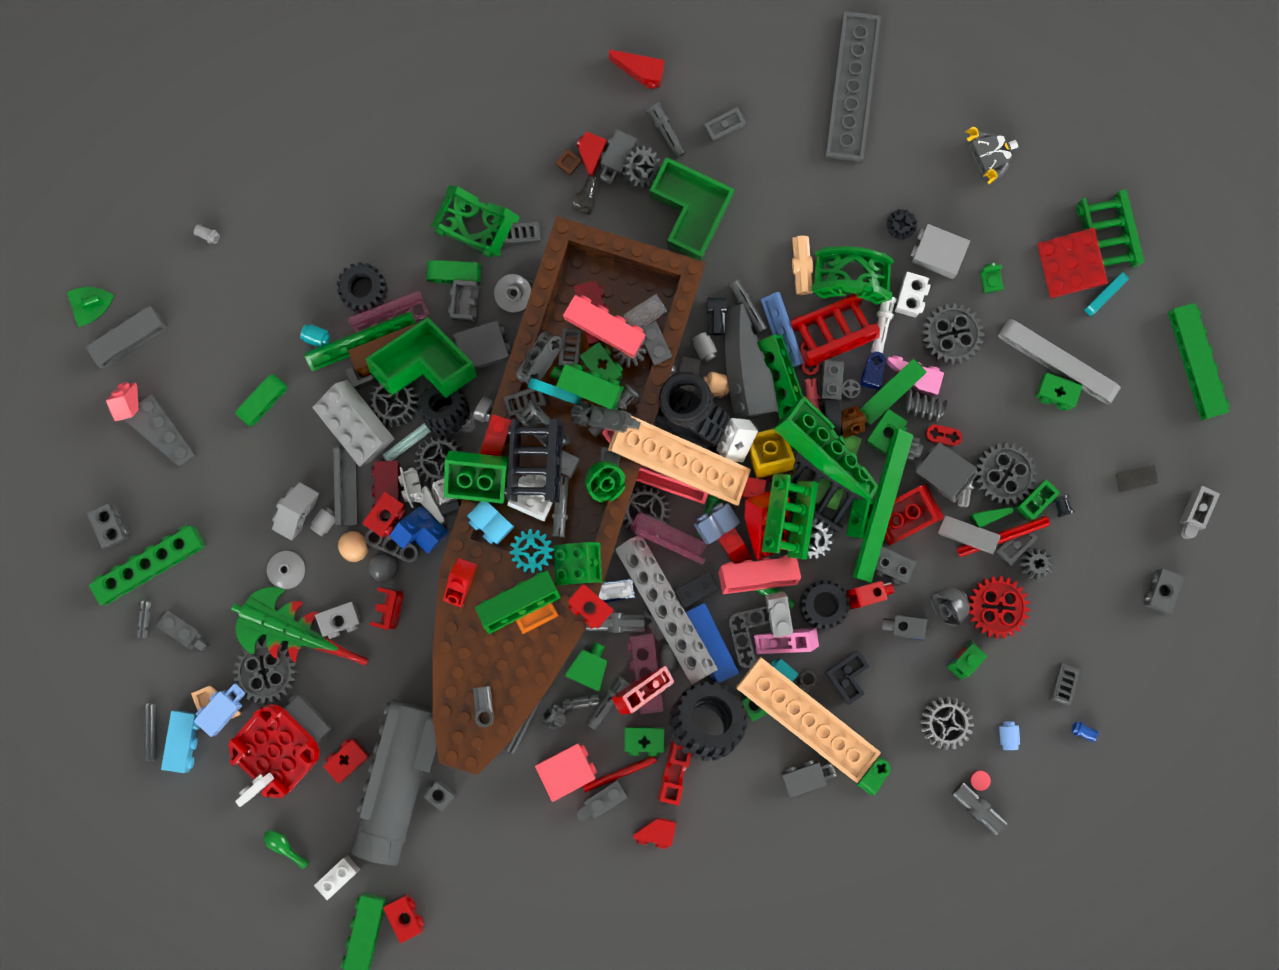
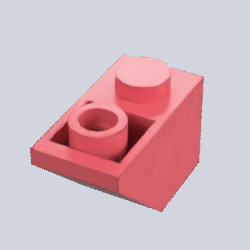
(123, 401)

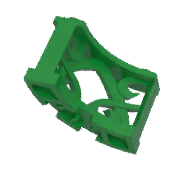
(502, 219)
(843, 255)

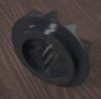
(906, 231)

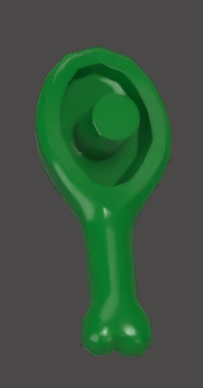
(279, 844)

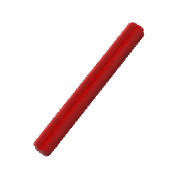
(1010, 534)

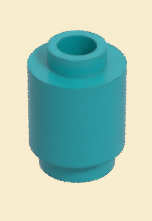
(314, 335)

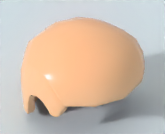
(352, 546)

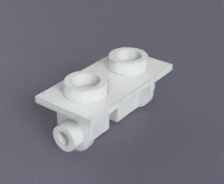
(407, 480)

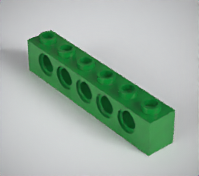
(788, 379)
(101, 586)

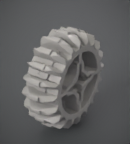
(948, 715)

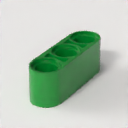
(449, 271)
(261, 400)

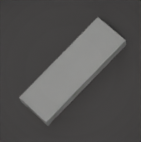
(969, 534)

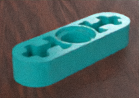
(1106, 294)
(554, 391)

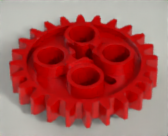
(997, 624)

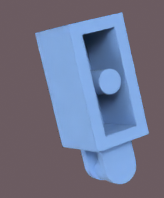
(219, 710)

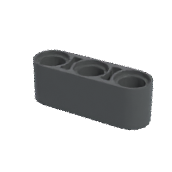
(383, 544)

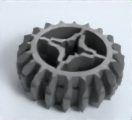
(377, 395)
(431, 460)
(654, 497)

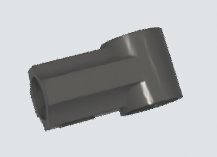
(483, 703)

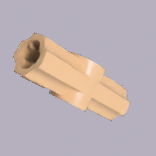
(802, 265)

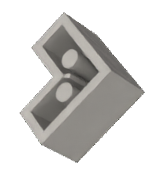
(293, 510)

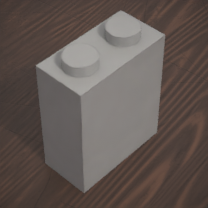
(939, 251)

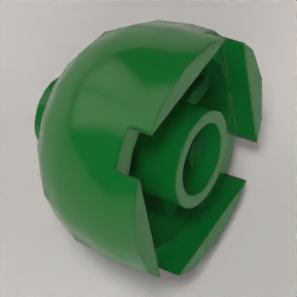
(604, 481)

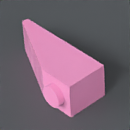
(800, 641)

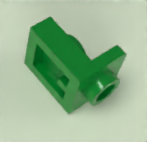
(991, 278)

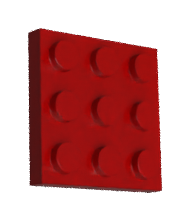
(1072, 263)

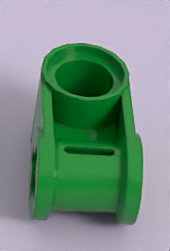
(872, 779)

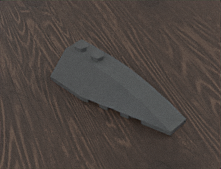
(747, 374)

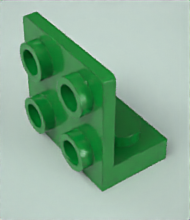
(577, 563)

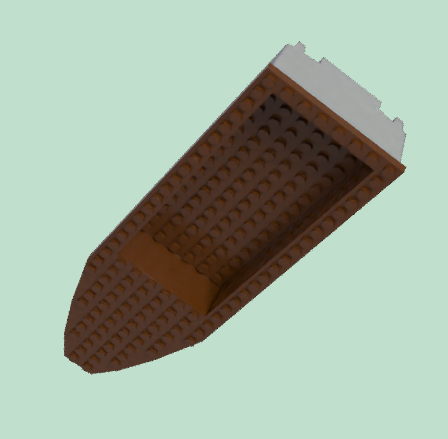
(526, 664)

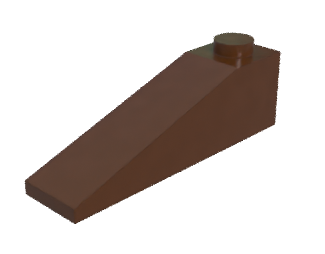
(361, 352)

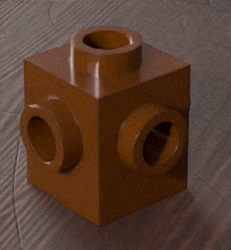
(852, 421)

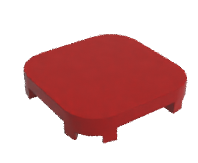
(274, 745)

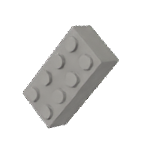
(353, 422)

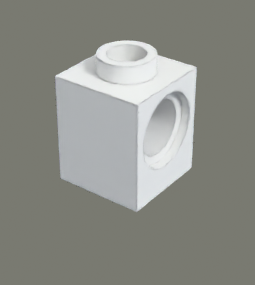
(438, 493)

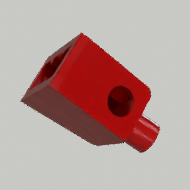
(869, 594)

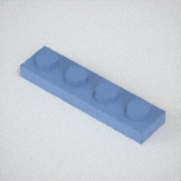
(780, 325)

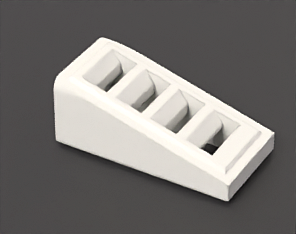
(430, 504)

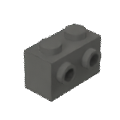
(894, 566)

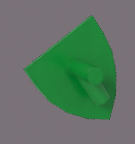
(89, 303)

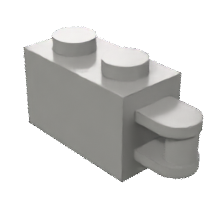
(1198, 511)

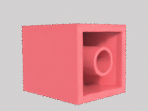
(566, 771)

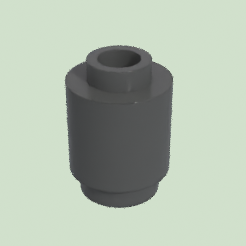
(667, 658)

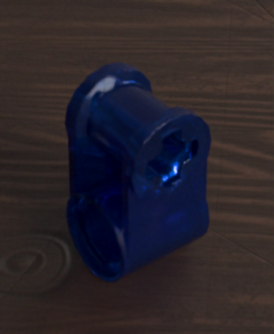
(873, 374)

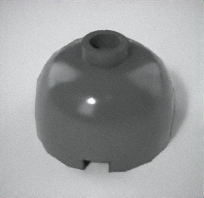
(951, 604)

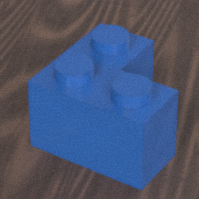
(421, 528)

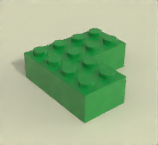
(700, 202)
(418, 353)

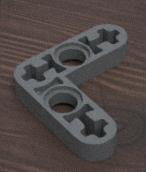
(747, 623)

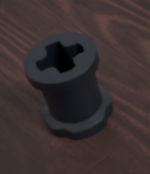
(1063, 506)

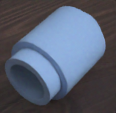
(1009, 735)

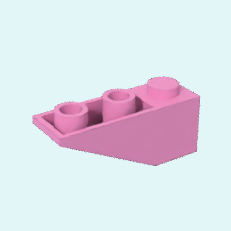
(928, 384)

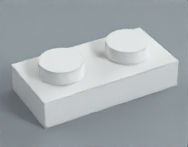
(248, 793)

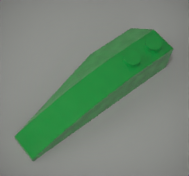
(817, 442)

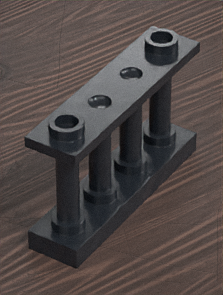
(552, 470)
(818, 512)

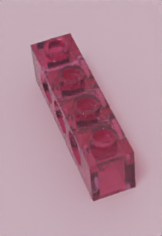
(645, 642)

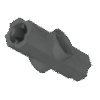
(619, 623)
(979, 808)

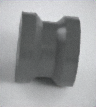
(850, 386)

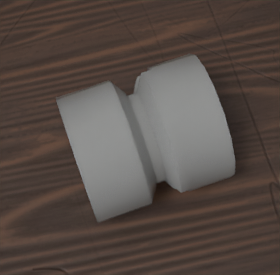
(483, 410)

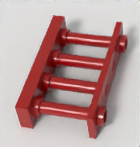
(835, 347)

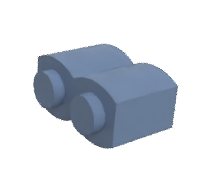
(716, 523)

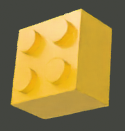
(770, 454)

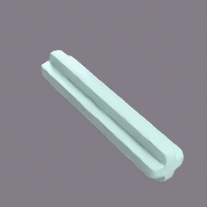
(406, 443)

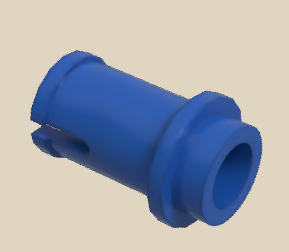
(1084, 731)

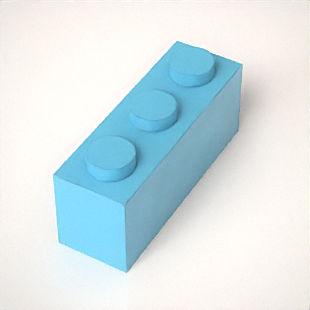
(180, 742)

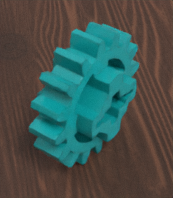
(531, 542)

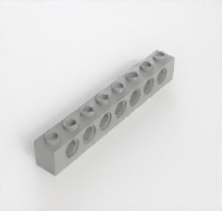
(666, 609)

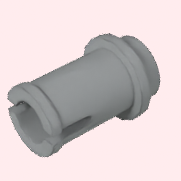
(211, 236)

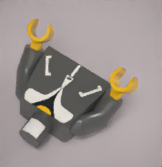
(991, 152)

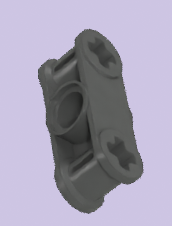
(539, 357)
(535, 419)

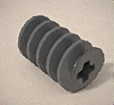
(925, 406)

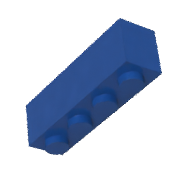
(713, 642)

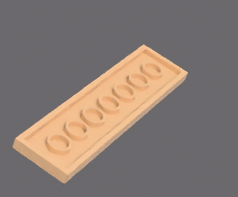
(682, 461)
(808, 719)

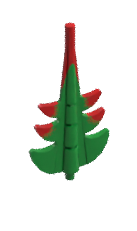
(260, 618)

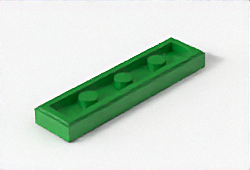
(893, 391)

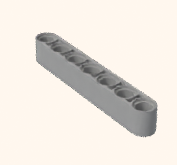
(1058, 361)

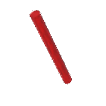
(619, 773)

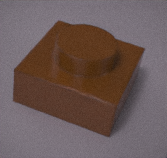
(568, 162)

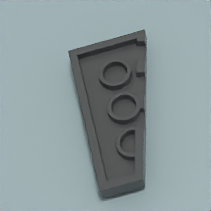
(158, 429)

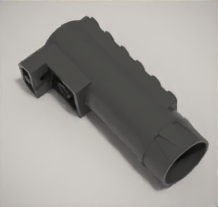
(396, 774)

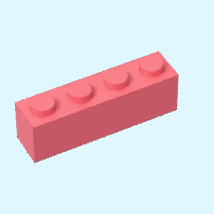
(604, 326)
(670, 485)
(759, 574)

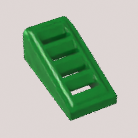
(983, 518)

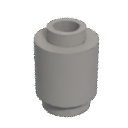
(704, 347)
(323, 521)

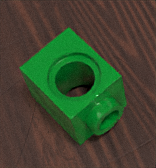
(753, 714)

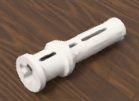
(884, 316)

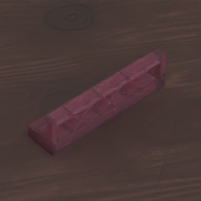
(388, 309)
(669, 537)

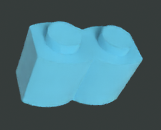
(490, 522)

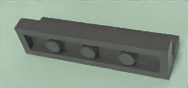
(345, 488)

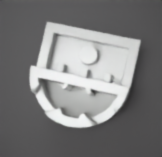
(532, 504)

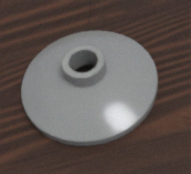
(503, 293)
(295, 571)

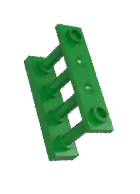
(1124, 220)
(802, 516)

